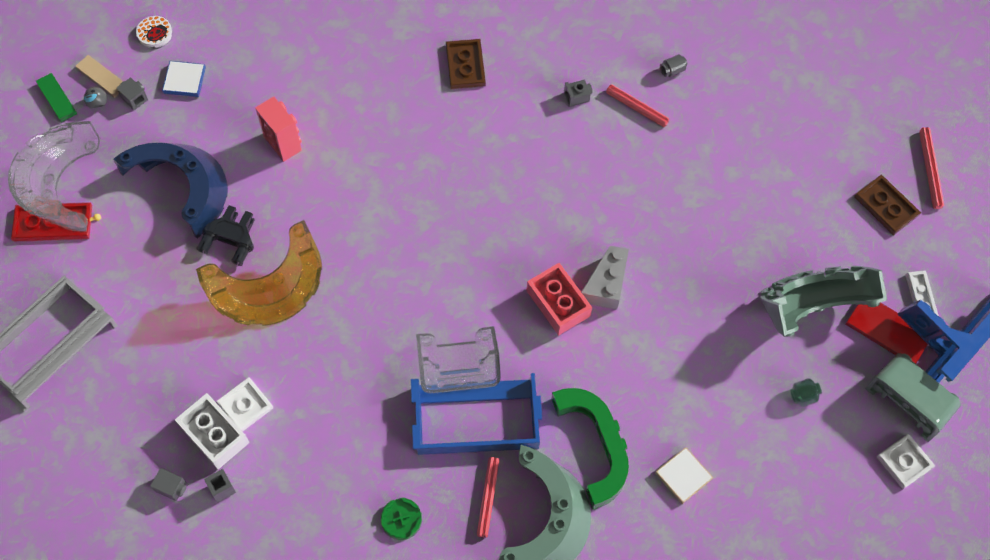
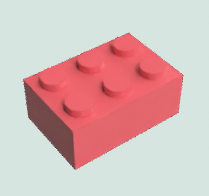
(279, 128)
(558, 299)

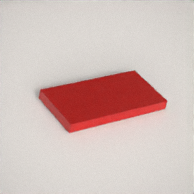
(32, 228)
(887, 330)

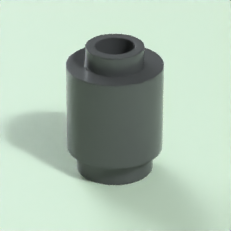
(673, 65)

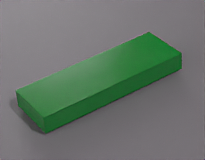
(56, 97)

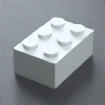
(212, 431)

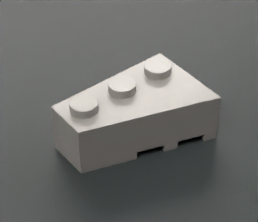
(607, 280)

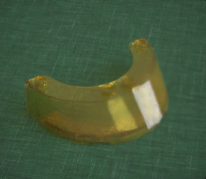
(273, 296)

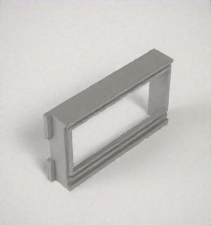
(60, 353)

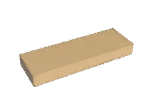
(99, 75)

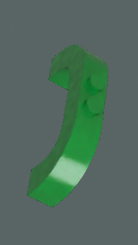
(615, 447)

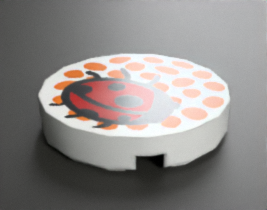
(154, 31)

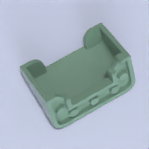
(916, 394)

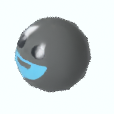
(95, 97)

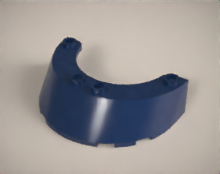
(203, 171)

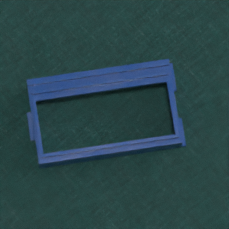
(503, 391)

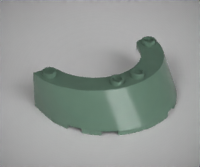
(813, 292)
(569, 517)

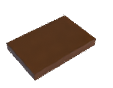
(465, 63)
(887, 204)

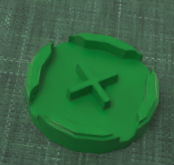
(401, 519)

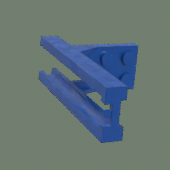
(962, 344)

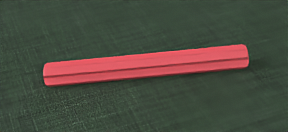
(931, 168)

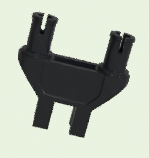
(229, 232)

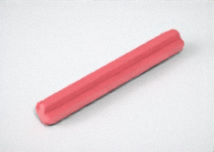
(637, 105)
(488, 496)

